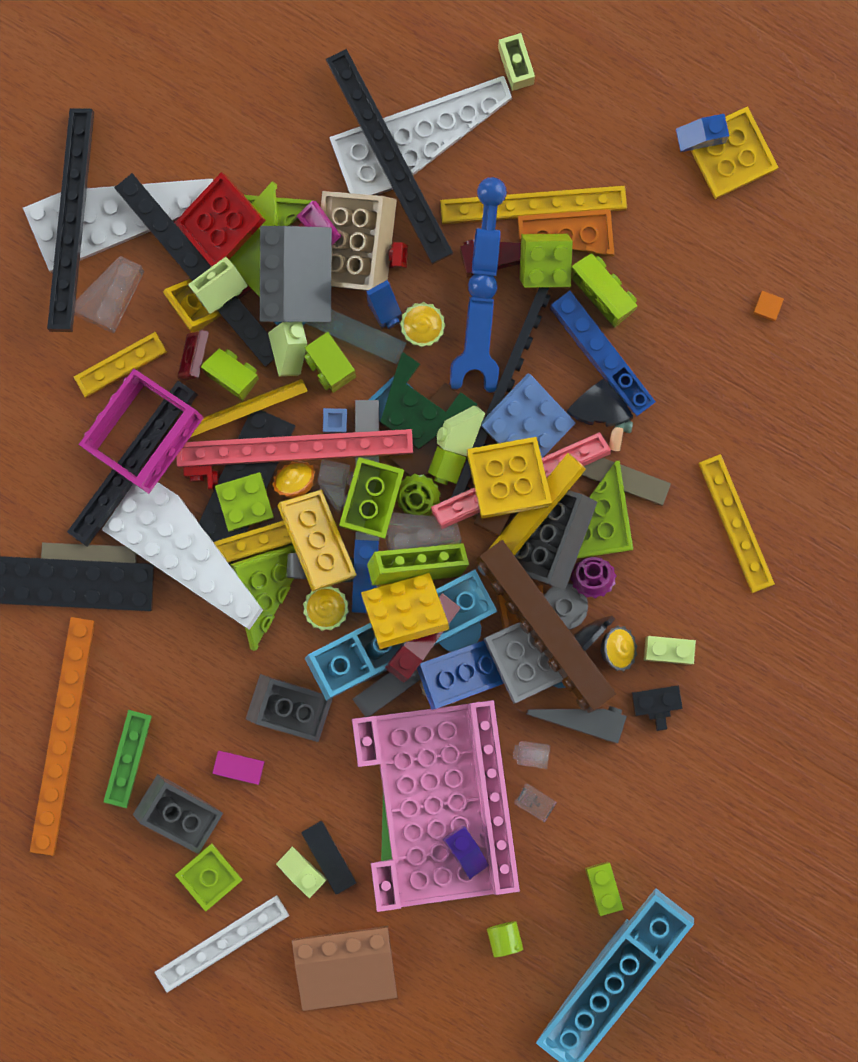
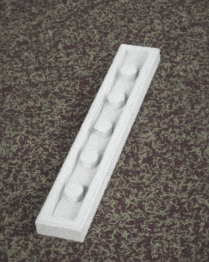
(222, 943)

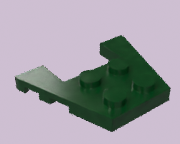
(413, 411)

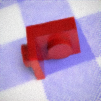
(398, 255)
(198, 473)

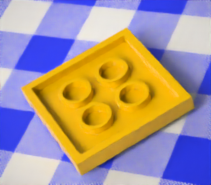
(739, 160)
(509, 477)
(405, 611)

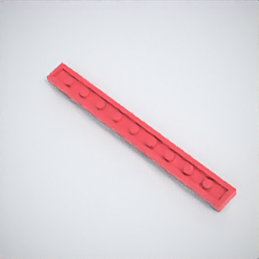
(296, 448)

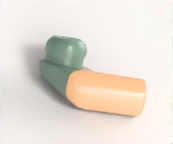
(617, 434)

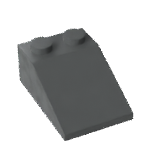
(288, 708)
(177, 814)

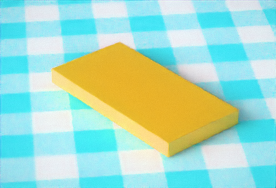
(316, 540)

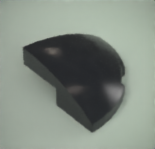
(600, 405)
(590, 633)

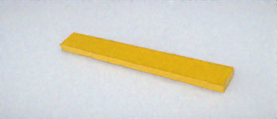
(471, 209)

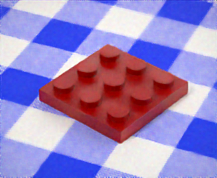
(219, 220)

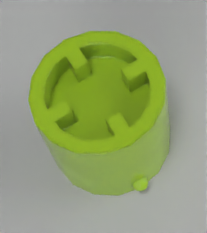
(505, 939)

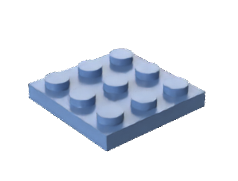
(528, 413)

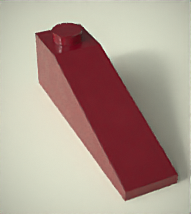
(508, 255)
(414, 651)

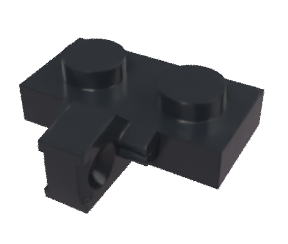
(657, 704)

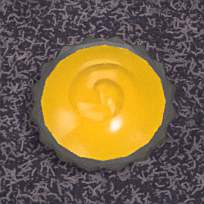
(619, 648)

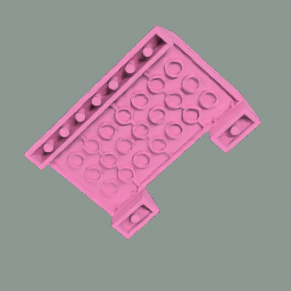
(436, 776)

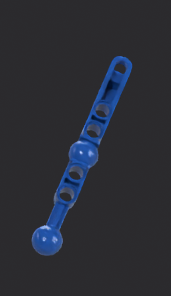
(482, 289)

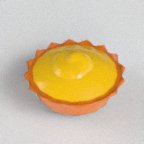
(294, 479)

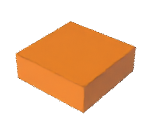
(768, 306)

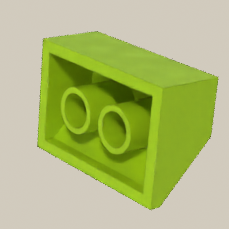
(603, 289)
(371, 498)

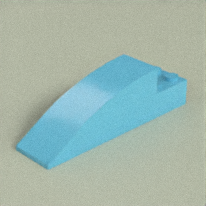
(358, 656)
(615, 978)

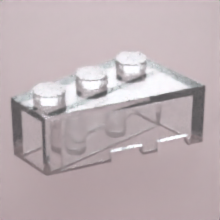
(110, 294)
(419, 531)

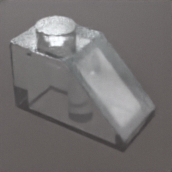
(532, 754)

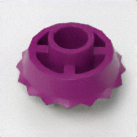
(593, 577)

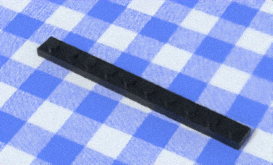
(389, 156)
(70, 220)
(193, 264)
(506, 383)

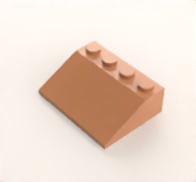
(344, 968)

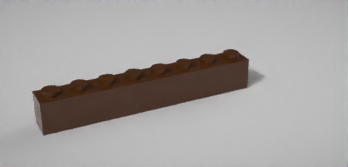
(545, 627)

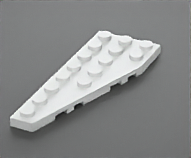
(419, 134)
(108, 217)
(171, 539)

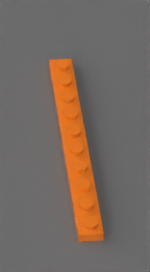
(62, 736)

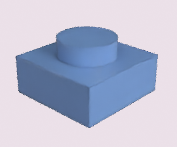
(334, 420)

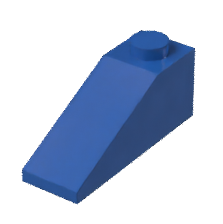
(384, 305)
(362, 582)

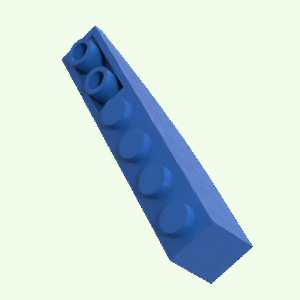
(601, 353)

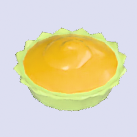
(422, 324)
(326, 608)

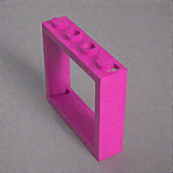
(167, 449)

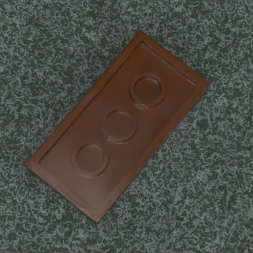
(421, 459)

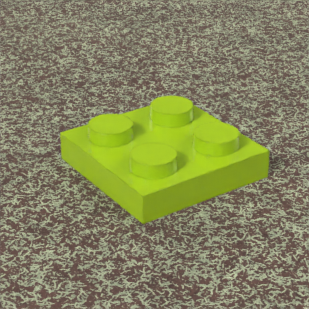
(244, 501)
(208, 877)

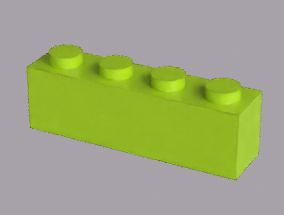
(402, 564)

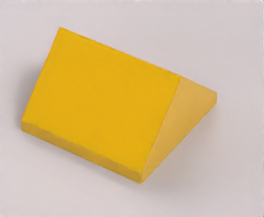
(189, 307)

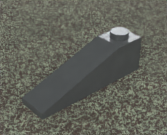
(599, 723)

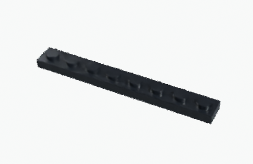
(133, 460)

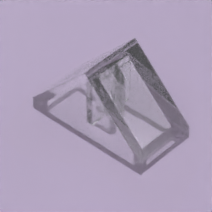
(535, 802)

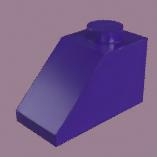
(466, 851)

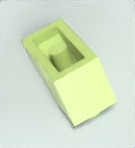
(288, 347)
(460, 431)
(301, 872)

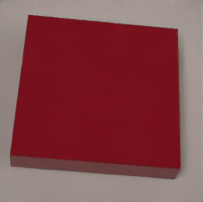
(192, 355)

